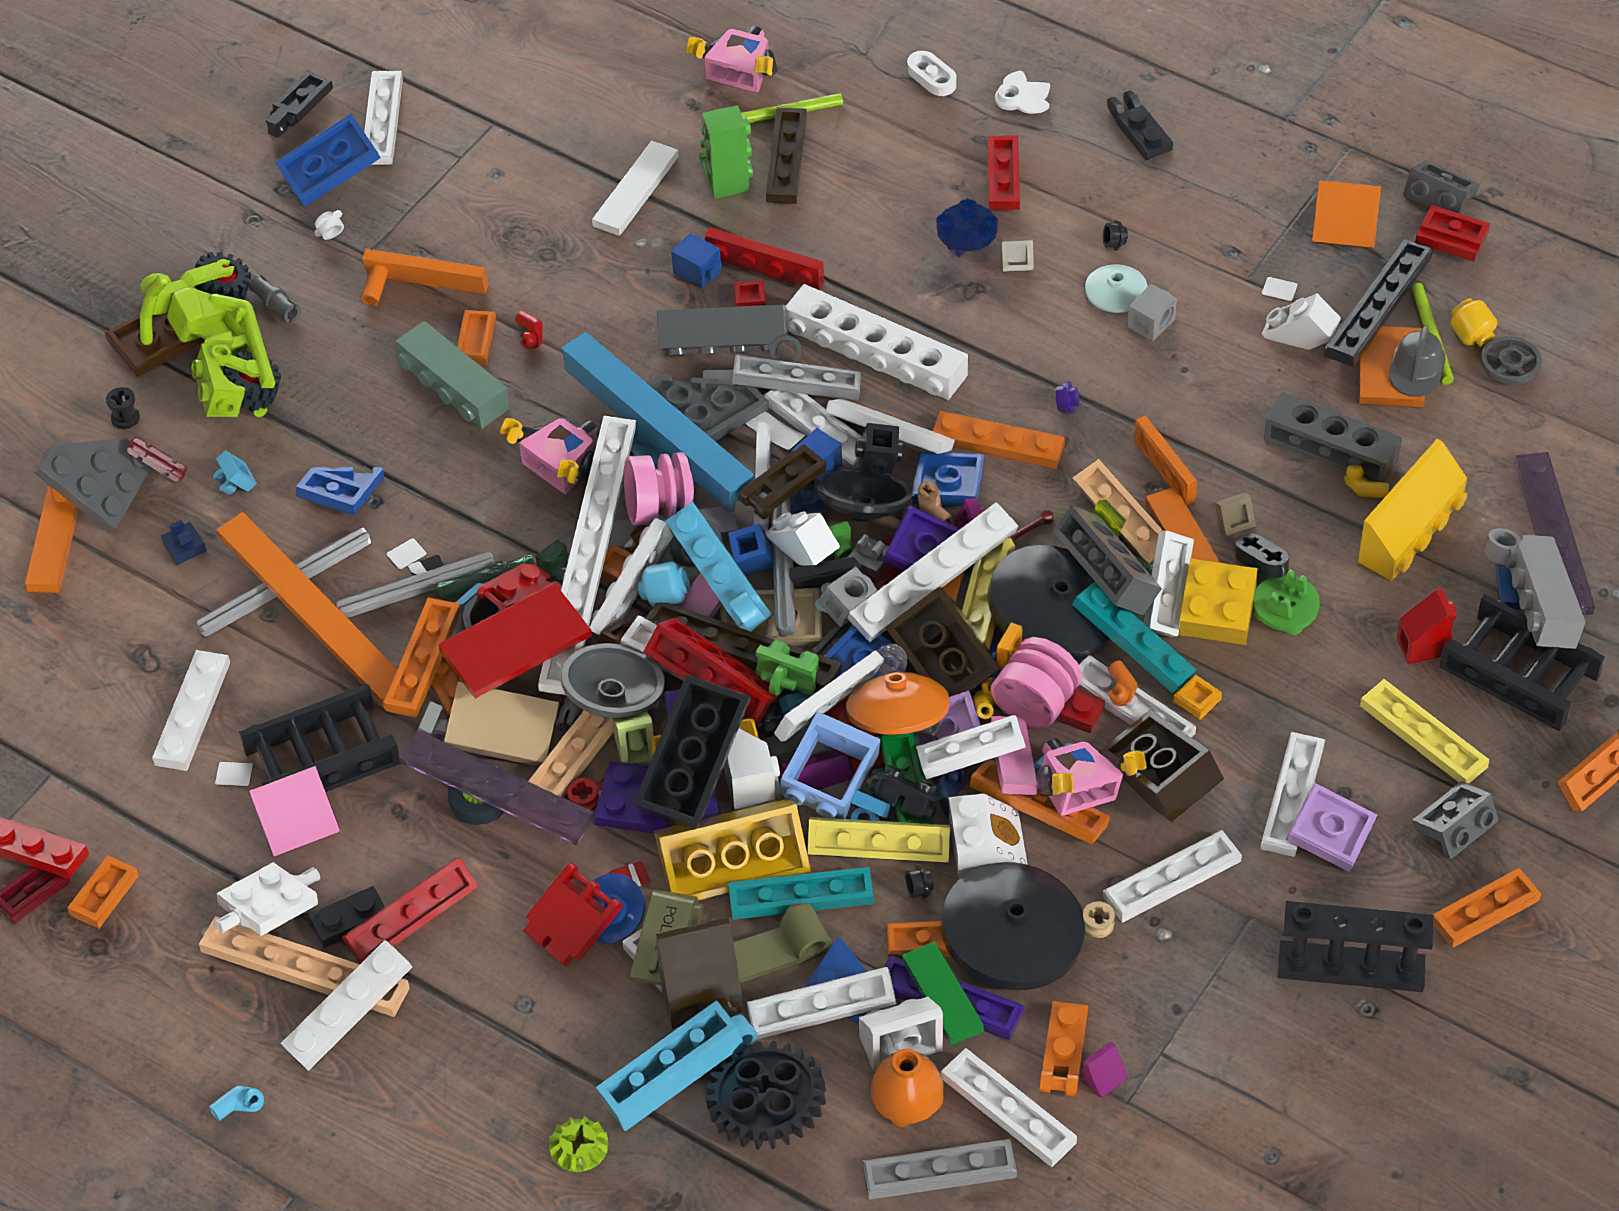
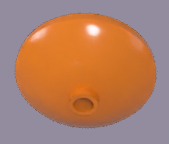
(897, 703)

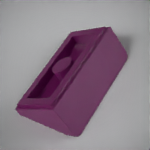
(823, 770)

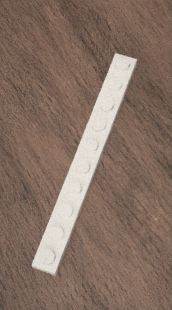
(592, 534)

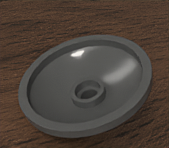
(612, 680)

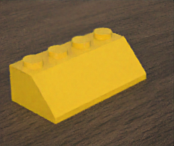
(1412, 512)
(733, 848)

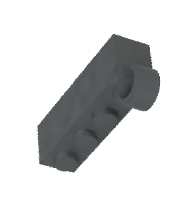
(725, 327)

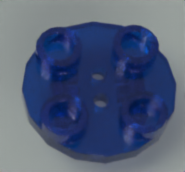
(966, 226)

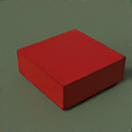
(749, 293)

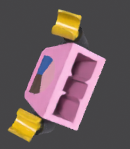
(736, 58)
(555, 450)
(1081, 776)

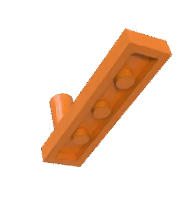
(418, 270)
(51, 544)

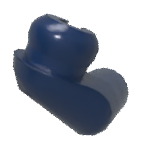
(950, 786)

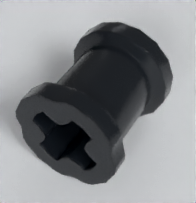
(119, 407)

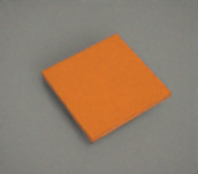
(1346, 214)

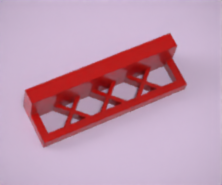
(693, 655)

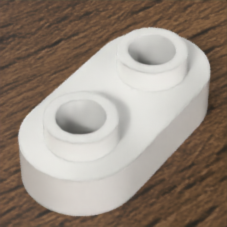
(931, 73)

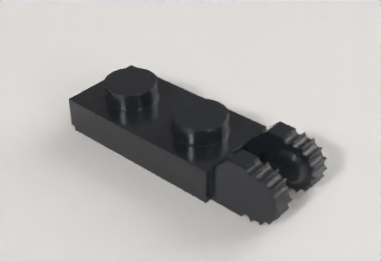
(1140, 126)

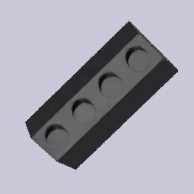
(691, 752)

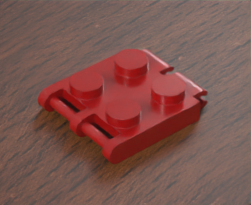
(515, 585)
(570, 918)

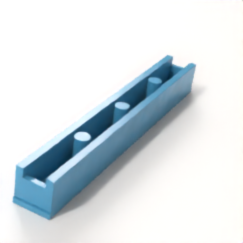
(655, 418)

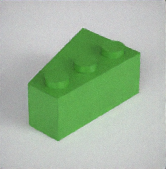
(726, 151)

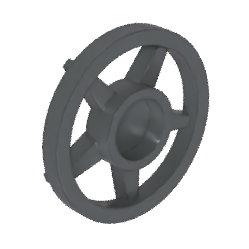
(1511, 360)

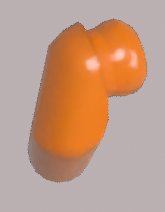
(1125, 684)

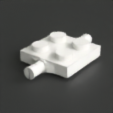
(266, 899)

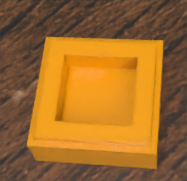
(1008, 644)
(1197, 697)

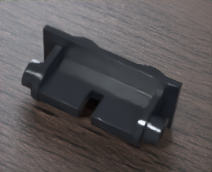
(918, 795)

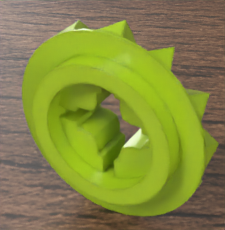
(588, 1154)

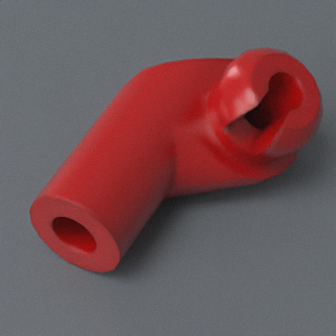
(534, 328)

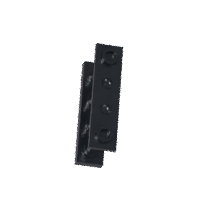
(1509, 686)
(346, 764)
(1355, 965)

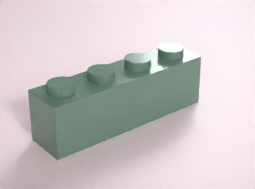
(452, 375)

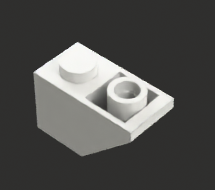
(1303, 323)
(803, 537)

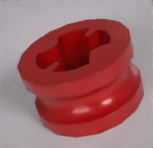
(583, 785)

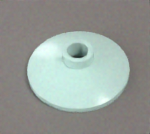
(1114, 287)

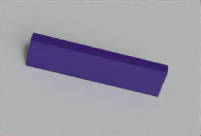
(996, 1012)

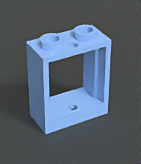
(842, 738)

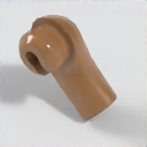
(930, 502)

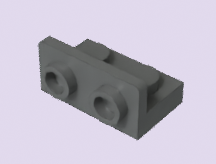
(1439, 187)
(1458, 818)

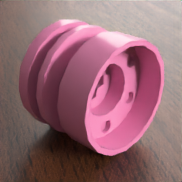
(652, 489)
(1036, 682)

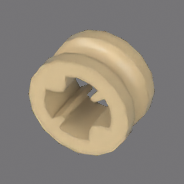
(1108, 916)

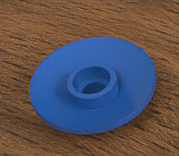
(629, 918)

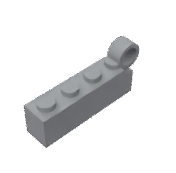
(1541, 586)

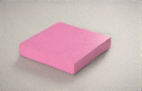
(294, 811)

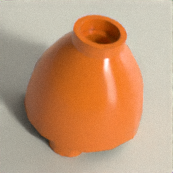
(907, 1088)

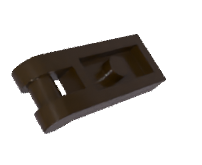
(782, 481)

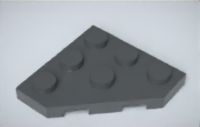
(710, 405)
(95, 477)

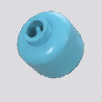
(664, 584)

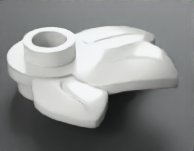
(1022, 95)

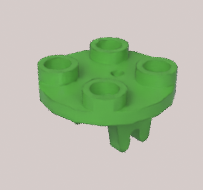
(1281, 614)

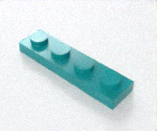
(1135, 638)
(818, 889)

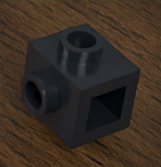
(879, 448)

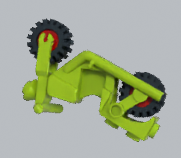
(213, 306)

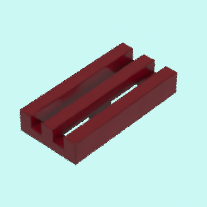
(33, 895)

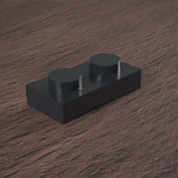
(344, 915)

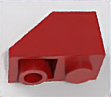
(1426, 628)

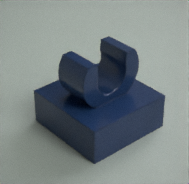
(806, 501)
(183, 542)

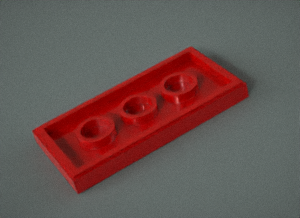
(514, 640)

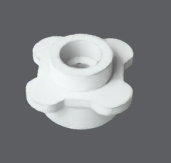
(329, 225)

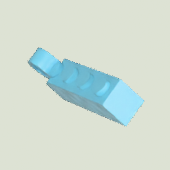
(718, 568)
(674, 1064)

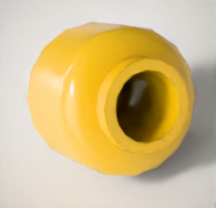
(1473, 322)

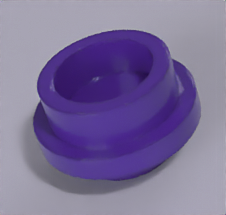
(1067, 397)

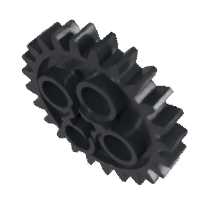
(766, 1094)

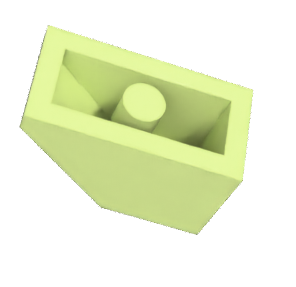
(634, 738)

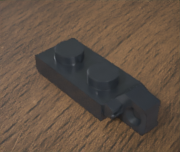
(297, 102)

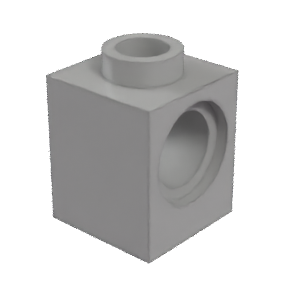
(1152, 312)
(836, 598)

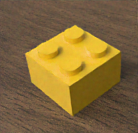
(1218, 601)

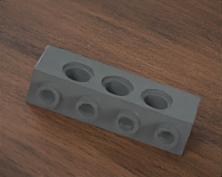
(1332, 437)
(1107, 560)

